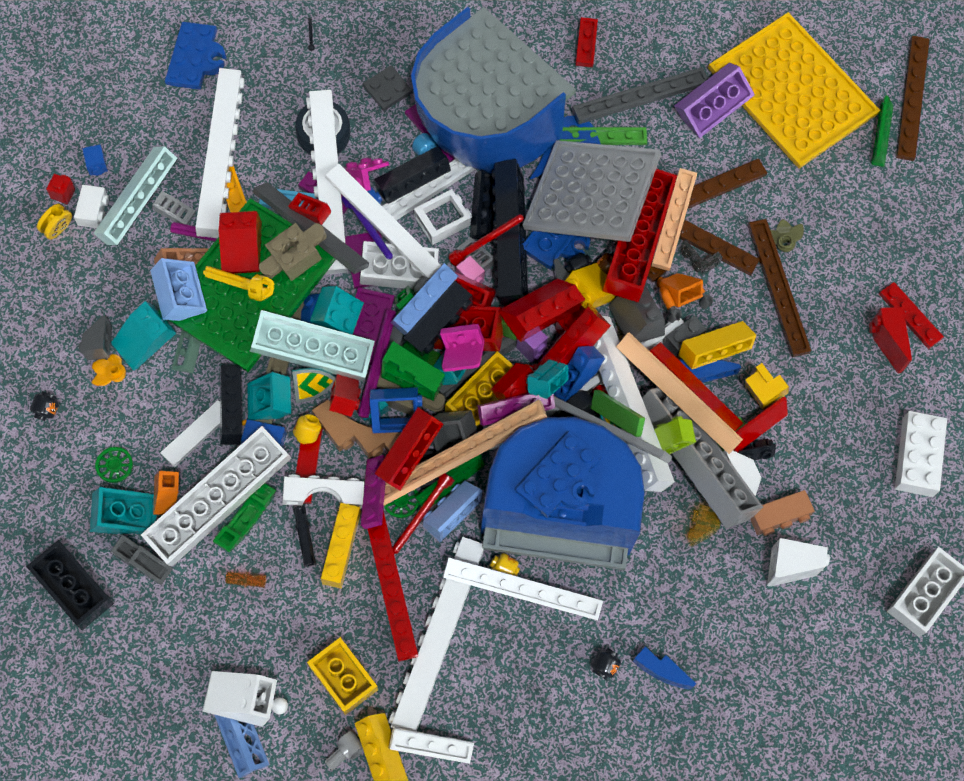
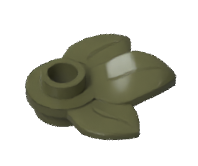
(787, 233)

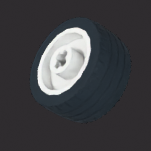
(342, 128)

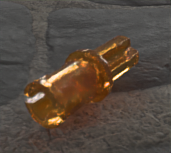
(246, 579)

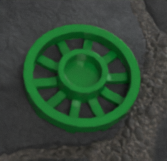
(114, 465)
(401, 503)

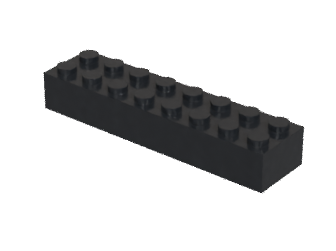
(510, 254)

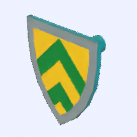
(311, 383)

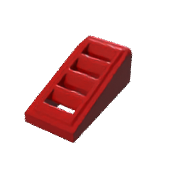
(318, 216)

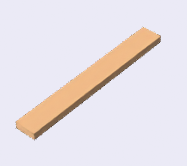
(679, 393)

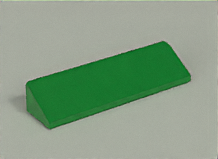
(882, 132)

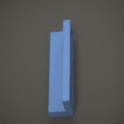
(238, 748)

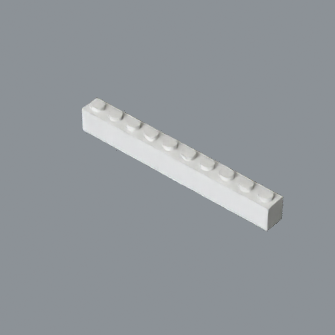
(219, 151)
(326, 159)
(622, 387)
(434, 643)

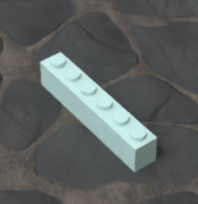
(135, 195)

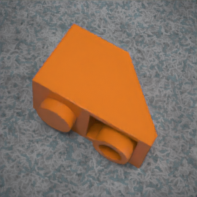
(165, 491)

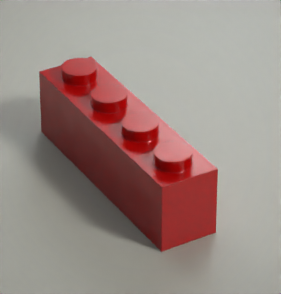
(409, 449)

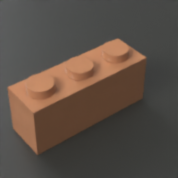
(782, 513)

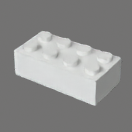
(390, 273)
(921, 454)
(928, 592)

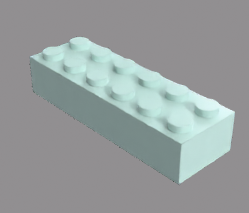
(312, 345)

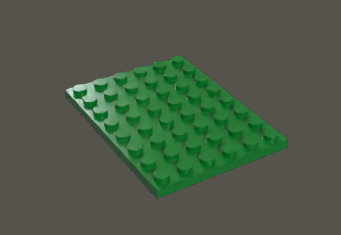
(231, 314)

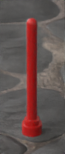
(459, 256)
(443, 482)

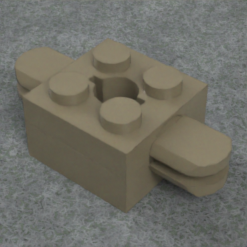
(297, 258)
(407, 405)

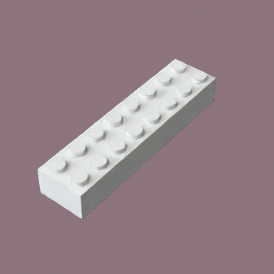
(216, 496)

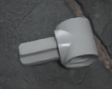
(349, 747)

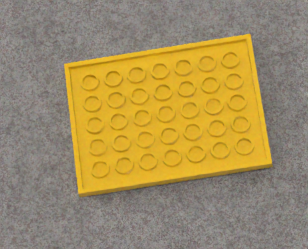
(798, 90)

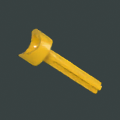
(254, 286)

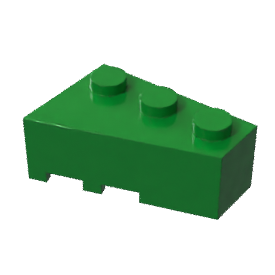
(411, 372)

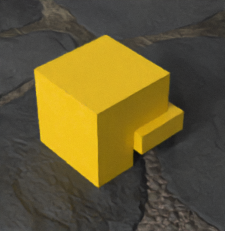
(765, 388)

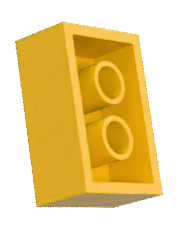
(342, 676)

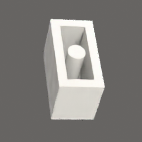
(91, 206)

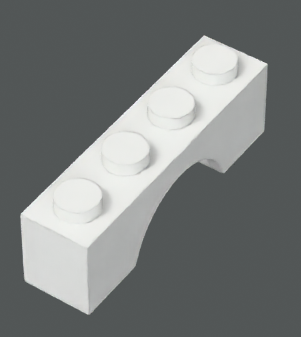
(298, 489)

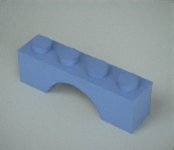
(424, 299)

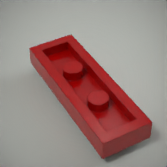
(586, 42)

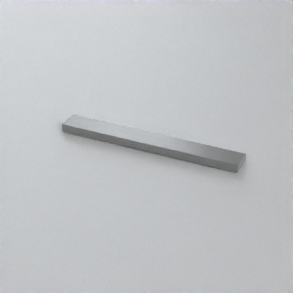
(626, 437)

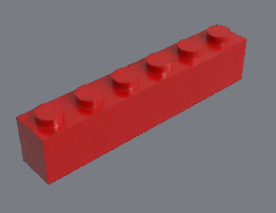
(695, 385)

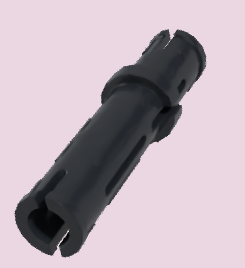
(302, 527)

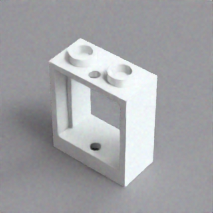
(448, 230)

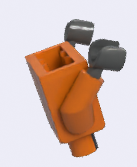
(681, 290)

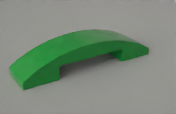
(245, 518)

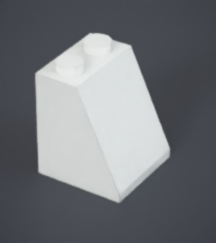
(795, 561)

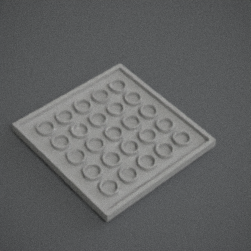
(592, 190)

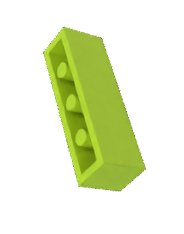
(675, 434)

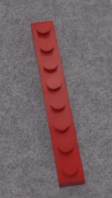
(392, 592)

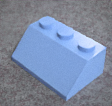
(177, 289)
(452, 510)

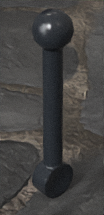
(311, 47)

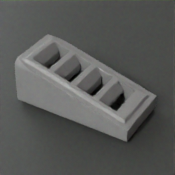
(157, 205)
(490, 260)

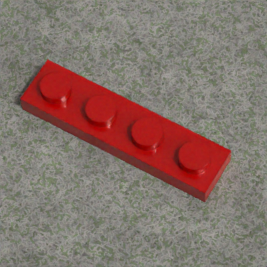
(915, 319)

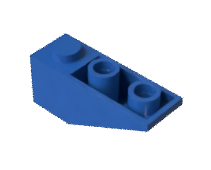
(581, 369)

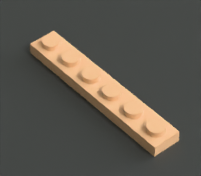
(674, 219)

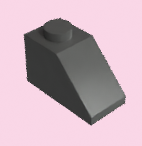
(97, 340)

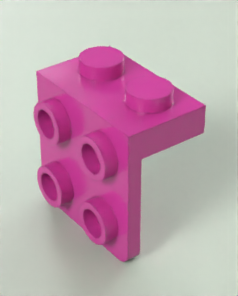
(360, 170)
(463, 347)

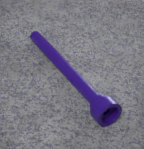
(370, 229)

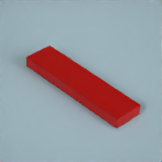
(308, 461)

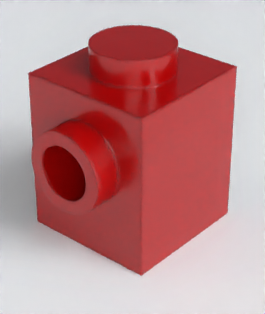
(61, 188)

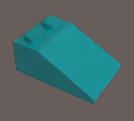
(142, 335)
(121, 511)

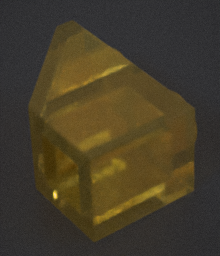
(705, 525)

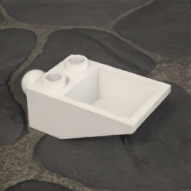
(236, 697)

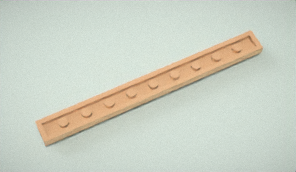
(467, 449)

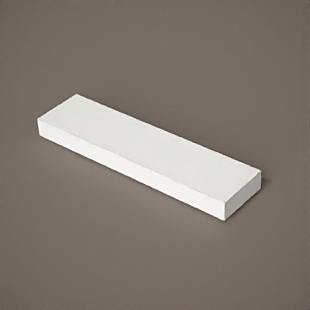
(193, 435)
(431, 745)

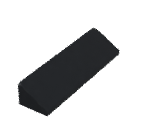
(482, 205)

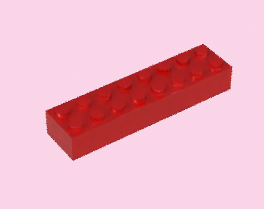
(633, 258)

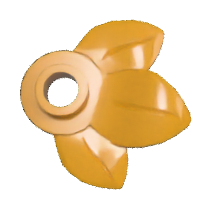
(108, 370)

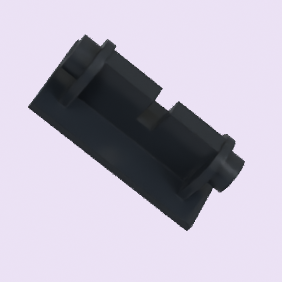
(763, 450)

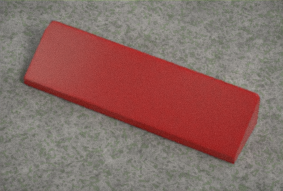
(762, 423)

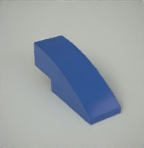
(663, 670)

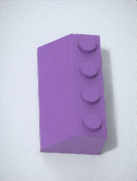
(715, 99)

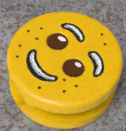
(54, 221)

